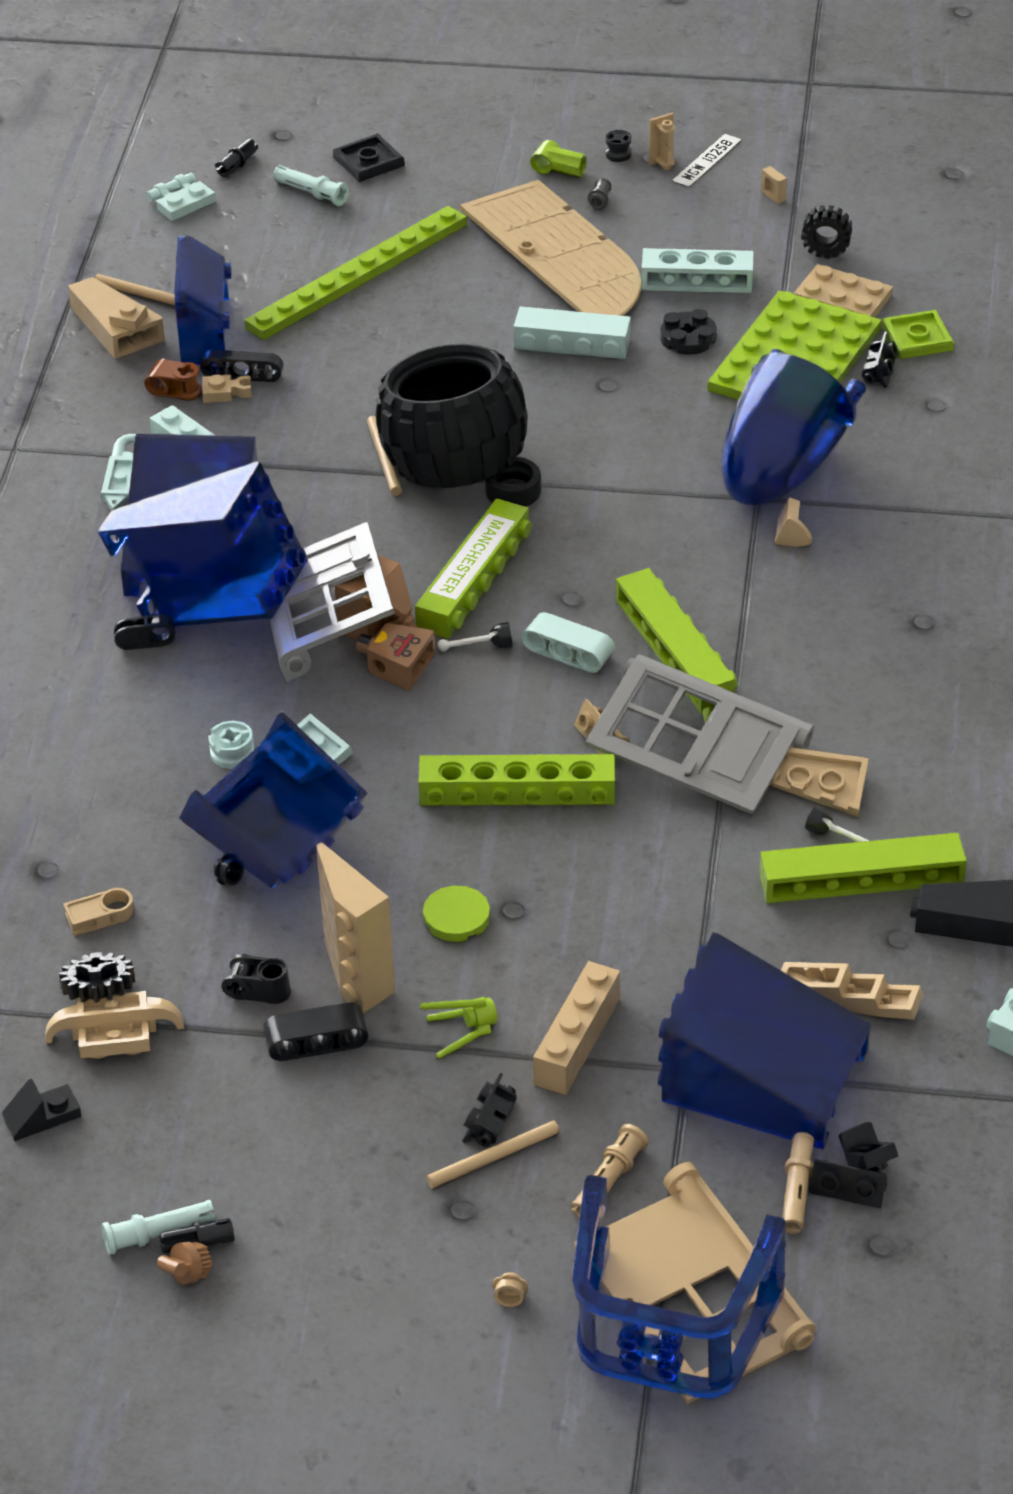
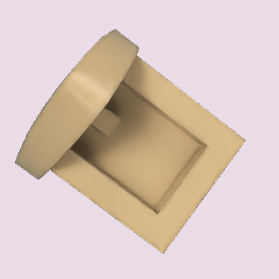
(790, 529)

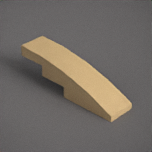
(858, 992)

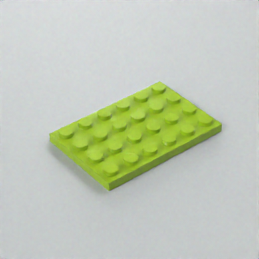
(802, 328)

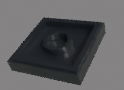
(368, 157)

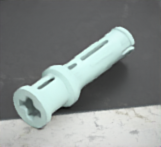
(320, 187)
(140, 1229)

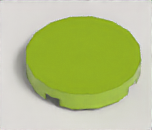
(456, 913)

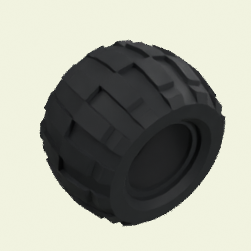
(451, 415)

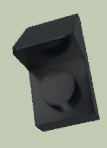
(35, 1111)

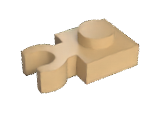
(221, 388)

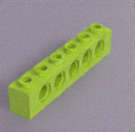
(517, 779)

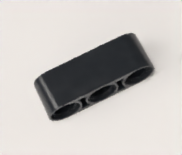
(315, 1031)

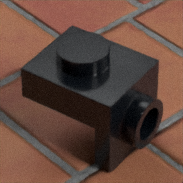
(864, 1149)

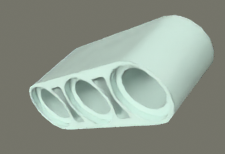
(568, 642)

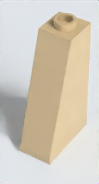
(93, 305)

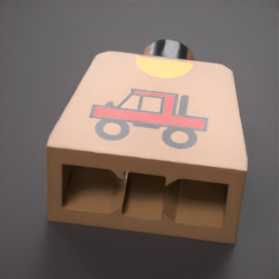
(398, 653)

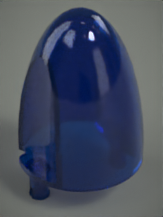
(784, 427)

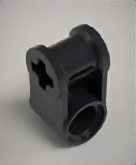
(260, 979)

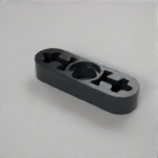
(263, 373)

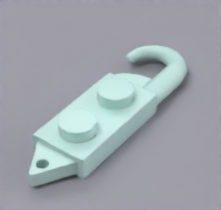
(118, 474)

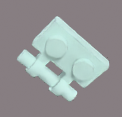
(186, 200)

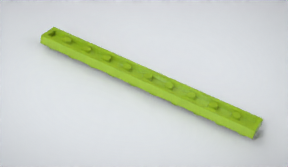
(355, 272)

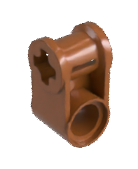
(172, 378)

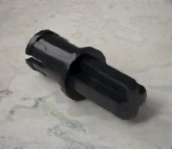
(236, 157)
(205, 1233)

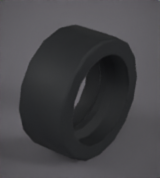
(522, 495)

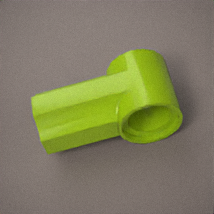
(554, 158)

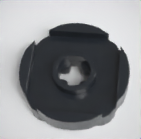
(700, 327)

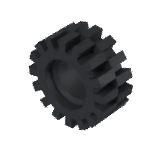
(831, 219)

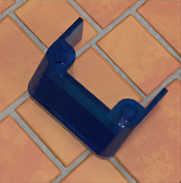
(199, 298)

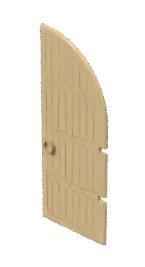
(559, 248)

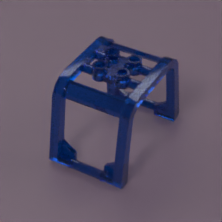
(764, 1269)

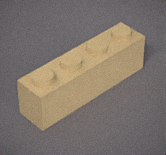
(576, 1028)

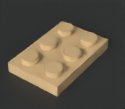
(845, 290)

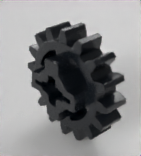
(97, 977)

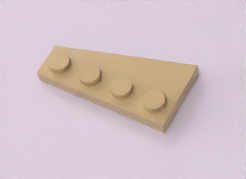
(824, 778)

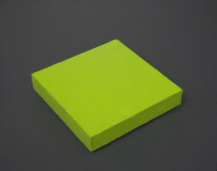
(918, 334)

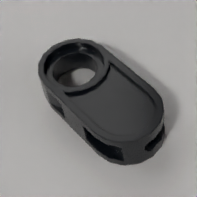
(139, 634)

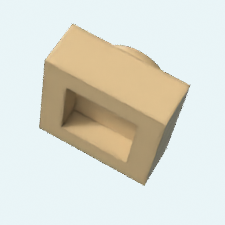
(773, 184)
(128, 315)

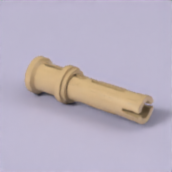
(617, 1158)

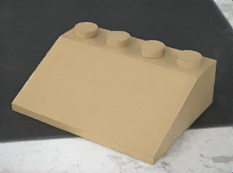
(355, 931)

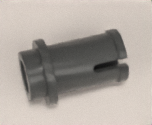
(598, 196)

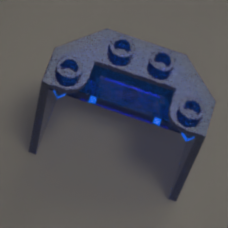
(279, 790)

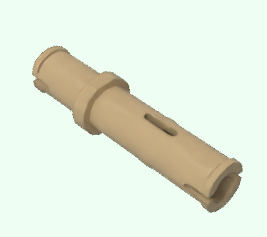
(798, 1171)

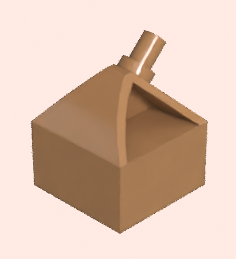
(398, 593)

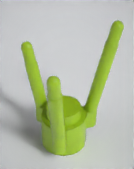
(476, 1012)

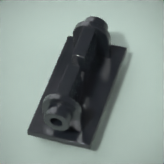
(880, 361)
(482, 1121)
(848, 1183)

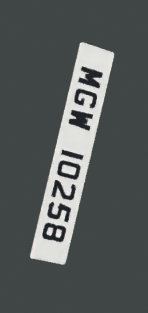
(706, 160)

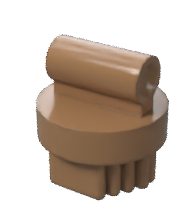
(187, 1262)

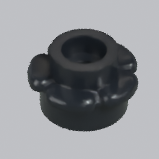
(227, 870)

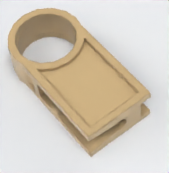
(92, 911)

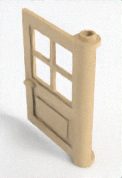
(684, 1243)

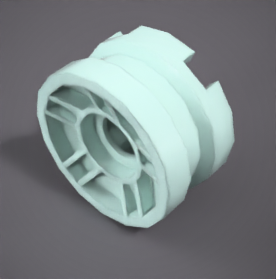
(230, 743)

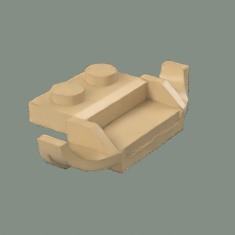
(114, 1024)

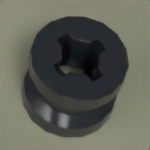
(618, 145)

